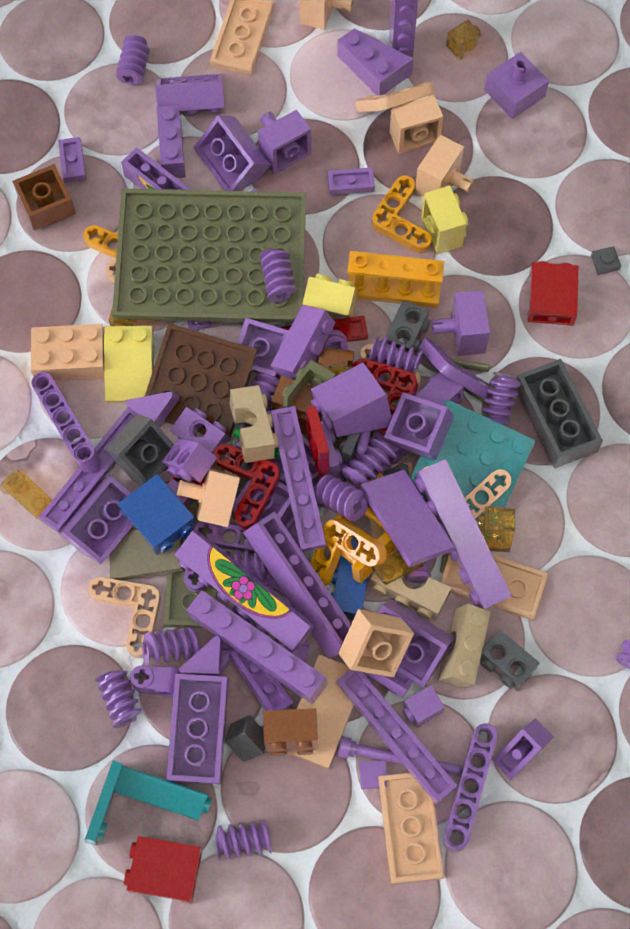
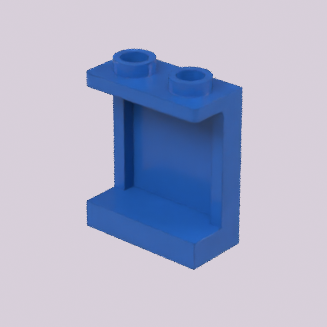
(157, 514)

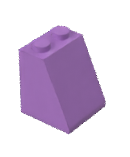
(352, 402)

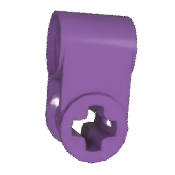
(159, 680)

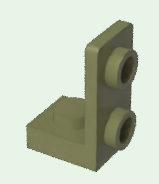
(311, 373)

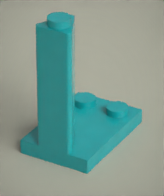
(147, 790)

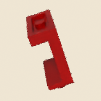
(553, 293)
(163, 869)

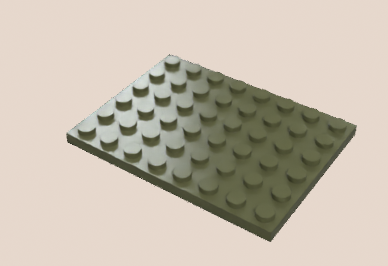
(200, 252)

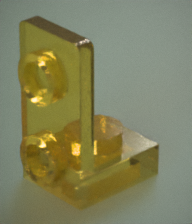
(25, 492)
(394, 568)

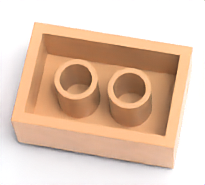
(68, 351)

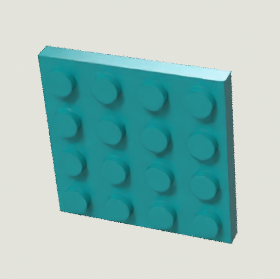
(475, 450)

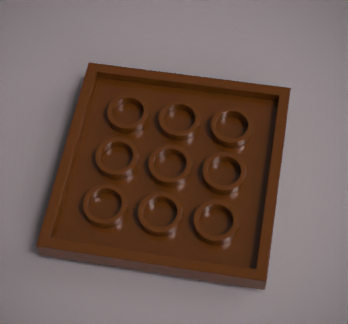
(201, 373)

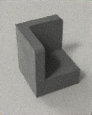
(246, 738)

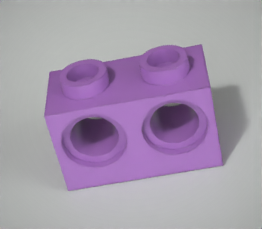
(188, 460)

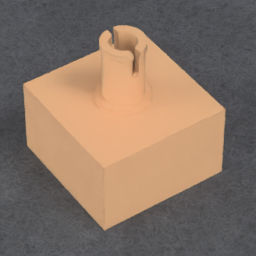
(317, 12)
(416, 124)
(442, 168)
(214, 496)
(376, 643)

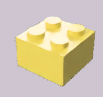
(444, 219)
(331, 296)

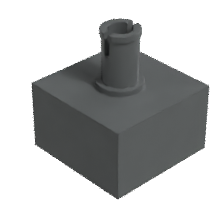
(140, 449)

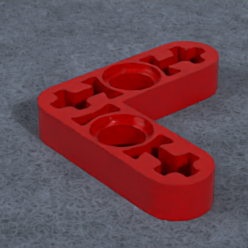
(392, 385)
(256, 475)

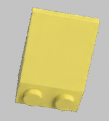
(127, 361)

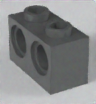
(404, 329)
(513, 656)

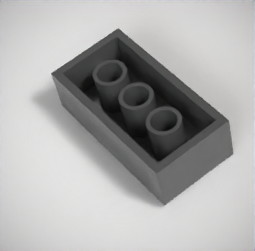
(558, 413)

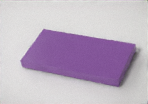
(407, 518)

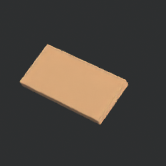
(242, 35)
(523, 582)
(332, 712)
(409, 830)

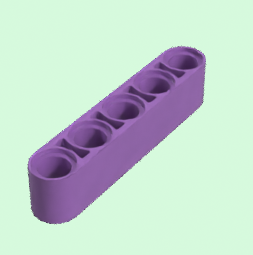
(71, 429)
(477, 776)

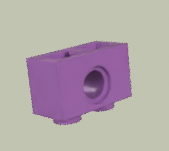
(189, 423)

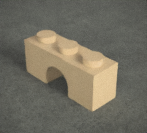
(250, 407)
(426, 600)
(462, 663)

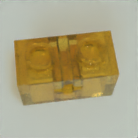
(498, 528)

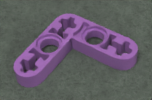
(453, 371)
(217, 538)

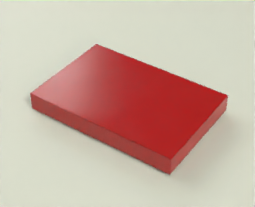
(317, 442)

